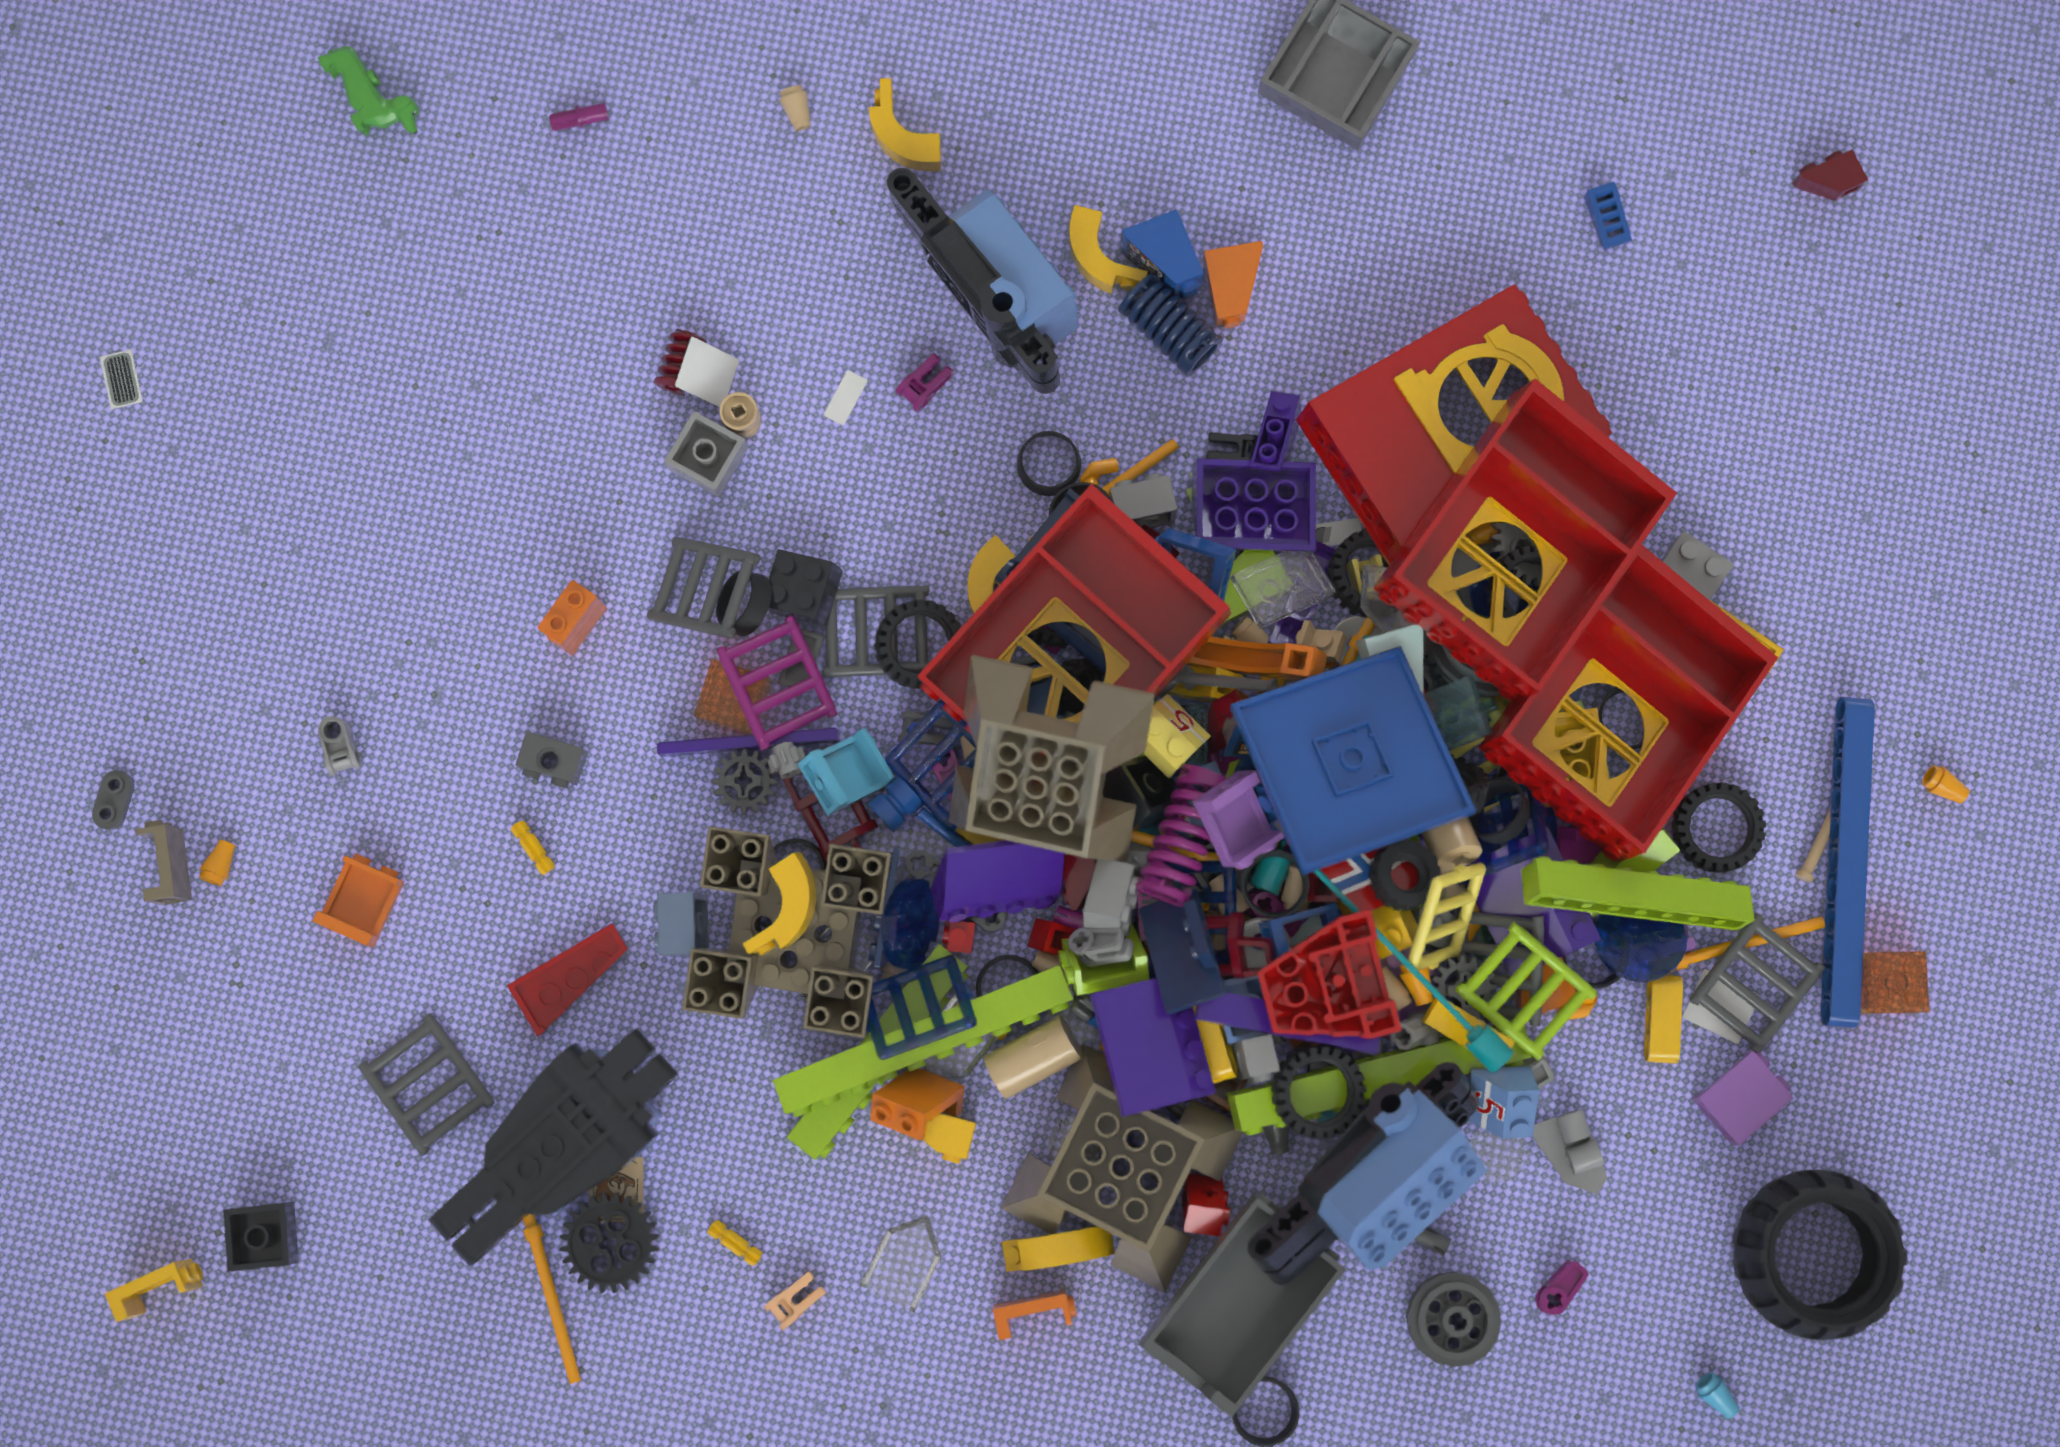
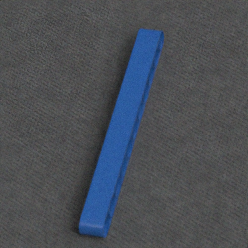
(1847, 862)

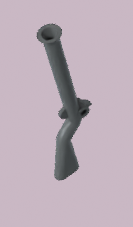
(1191, 679)

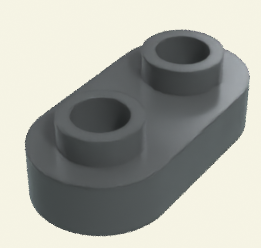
(115, 800)

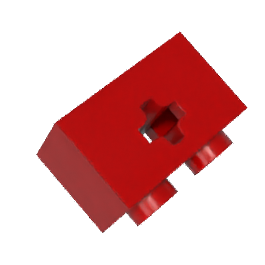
(1204, 1205)

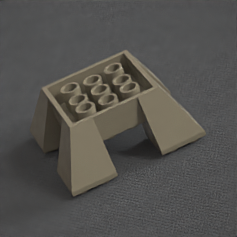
(1077, 756)
(728, 978)
(1138, 1216)

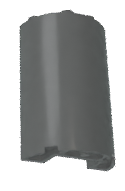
(1230, 1316)

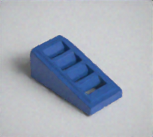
(1614, 201)

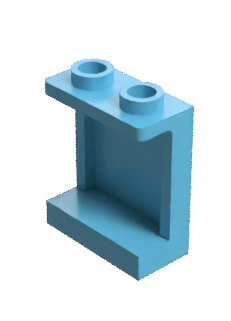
(846, 772)

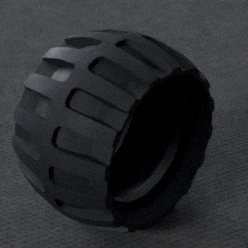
(1879, 1269)

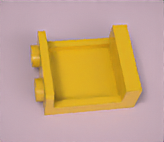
(126, 1300)

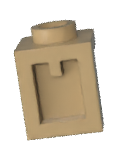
(1325, 640)

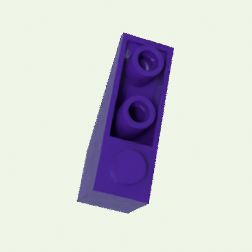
(1277, 431)

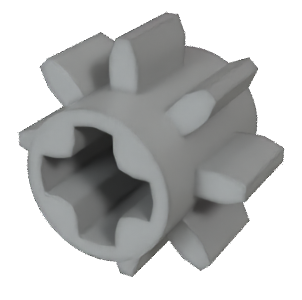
(786, 759)

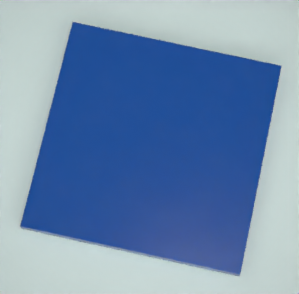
(1352, 760)

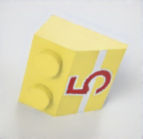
(1172, 736)

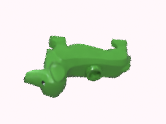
(364, 94)

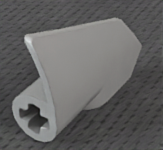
(1572, 1150)

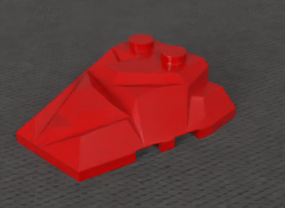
(1331, 983)

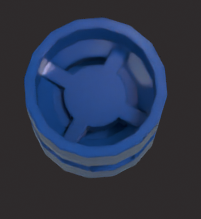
(895, 804)

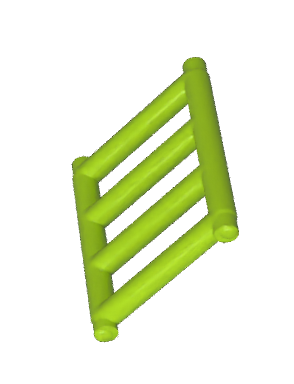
(1513, 1028)

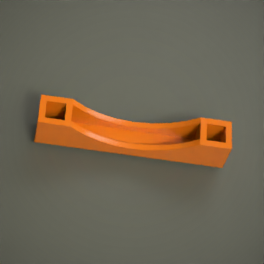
(1261, 659)

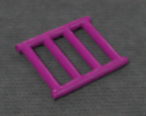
(751, 709)

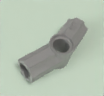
(1415, 1032)

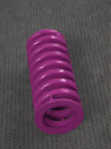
(1149, 883)

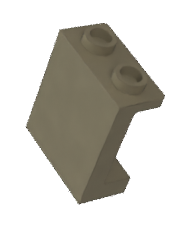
(171, 864)

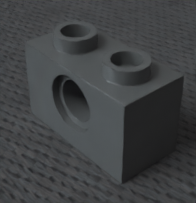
(537, 748)

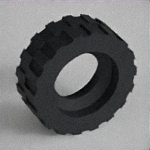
(1381, 878)

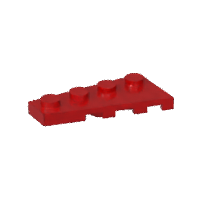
(559, 981)

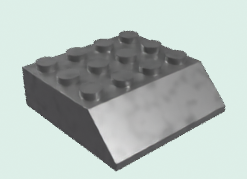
(1338, 68)

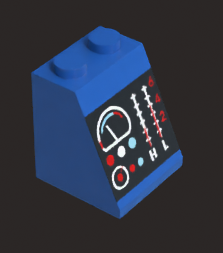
(1165, 249)

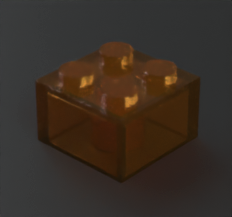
(719, 703)
(1894, 983)

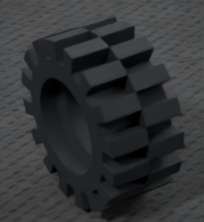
(1086, 673)

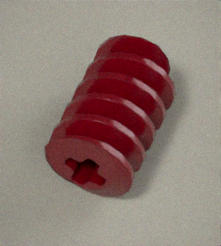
(673, 360)

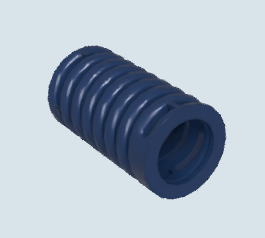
(1173, 314)

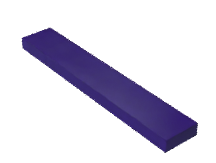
(741, 742)
(1252, 1015)

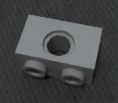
(1255, 1059)

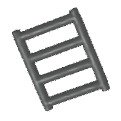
(702, 551)
(859, 596)
(1535, 982)
(1794, 994)
(387, 1094)

